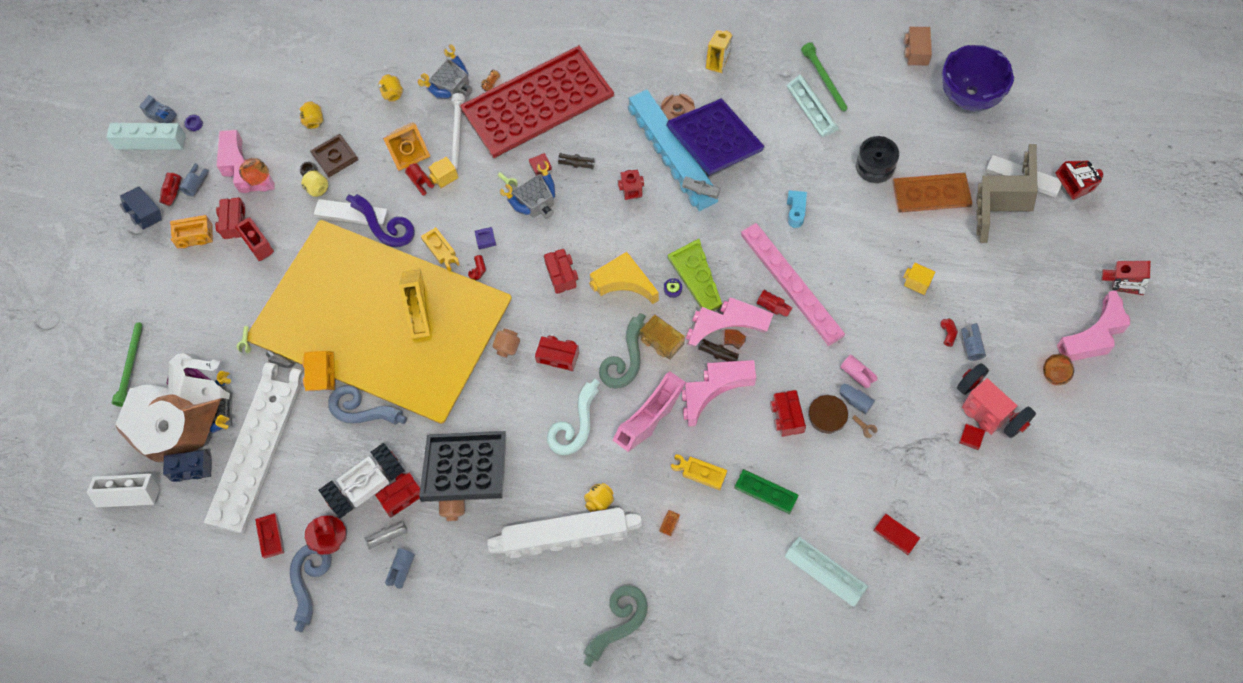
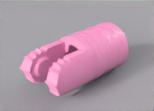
(858, 371)

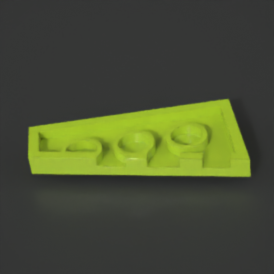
(696, 274)

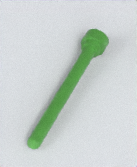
(809, 51)
(120, 396)

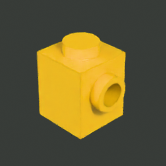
(442, 172)
(918, 278)

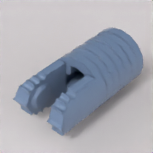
(192, 181)
(973, 344)
(856, 398)
(399, 568)

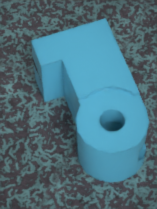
(797, 212)

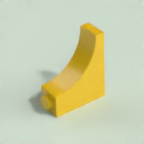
(623, 274)
(413, 299)

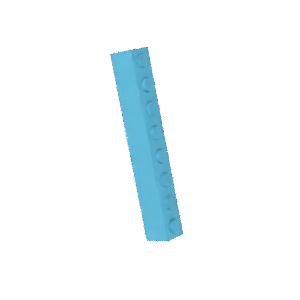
(673, 153)

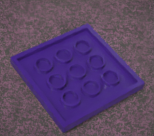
(715, 136)

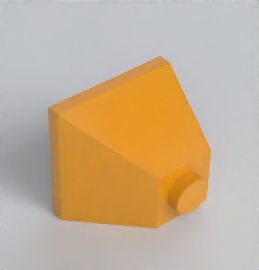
(406, 146)

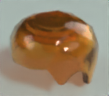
(253, 171)
(1058, 369)

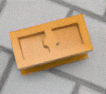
(191, 231)
(318, 371)

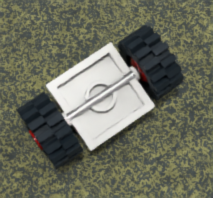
(362, 481)

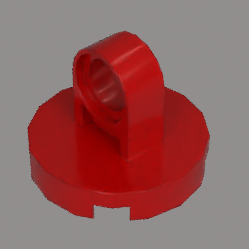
(325, 534)

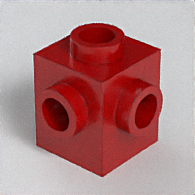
(631, 184)

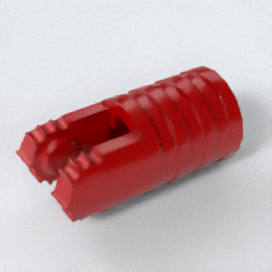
(418, 177)

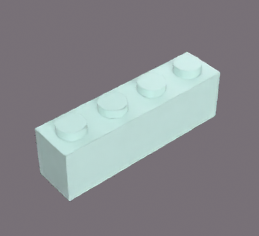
(146, 136)

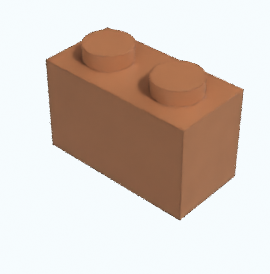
(918, 46)

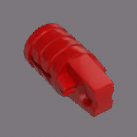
(169, 188)
(773, 303)

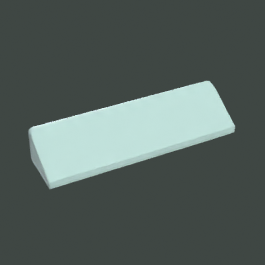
(812, 106)
(826, 571)

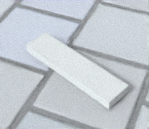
(1002, 167)
(344, 212)

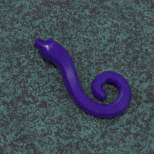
(364, 206)

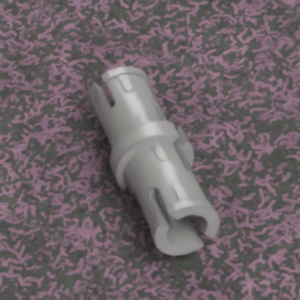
(701, 187)
(385, 535)

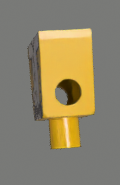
(719, 43)

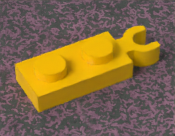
(440, 248)
(700, 471)

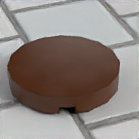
(828, 414)

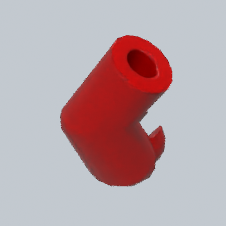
(479, 270)
(951, 329)

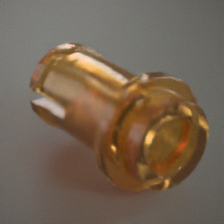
(488, 83)

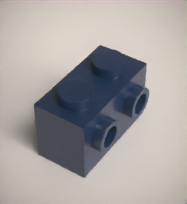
(140, 208)
(187, 466)

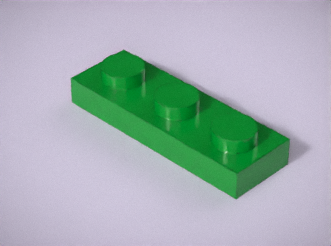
(766, 491)

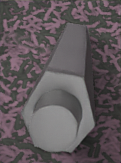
(279, 360)

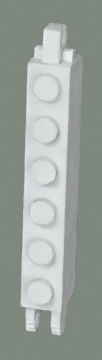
(564, 532)

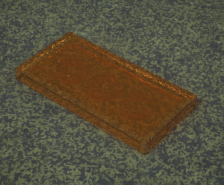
(932, 192)

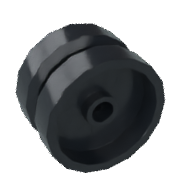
(877, 159)

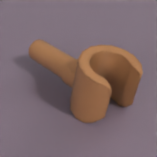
(865, 427)

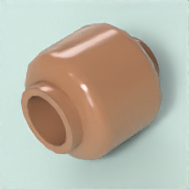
(506, 342)
(452, 509)

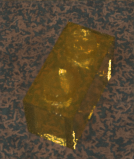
(662, 337)

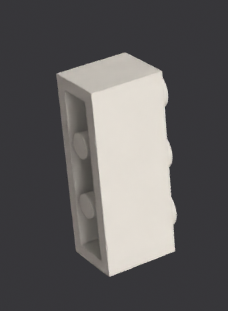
(123, 490)

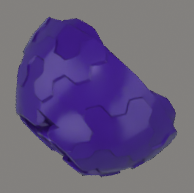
(979, 70)

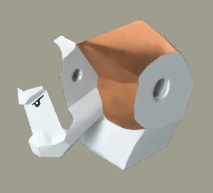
(173, 418)

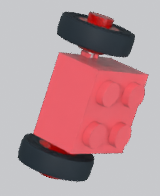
(990, 405)

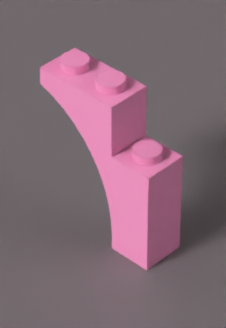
(230, 159)
(734, 315)
(1098, 338)
(717, 379)
(645, 420)

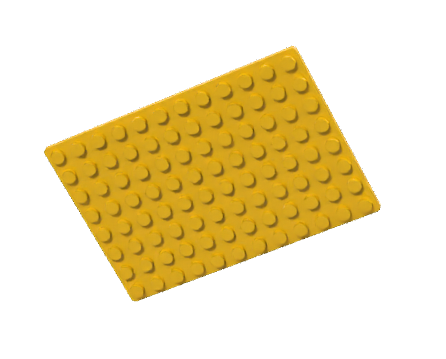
(349, 302)

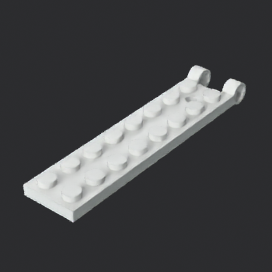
(254, 450)

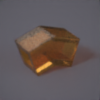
(734, 338)
(669, 523)

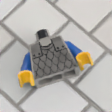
(449, 78)
(533, 196)
(223, 415)

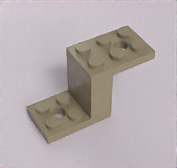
(1007, 193)

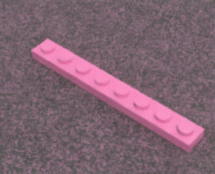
(792, 284)

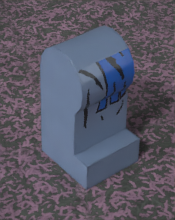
(157, 111)

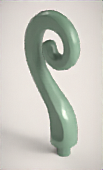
(632, 336)
(599, 643)

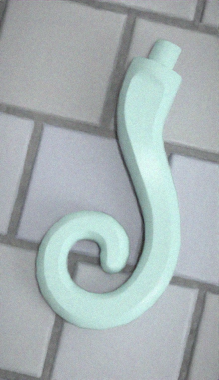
(585, 398)

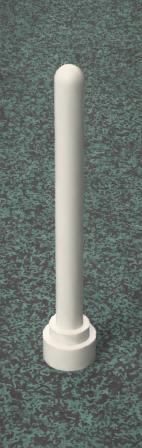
(457, 99)

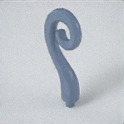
(386, 413)
(305, 608)

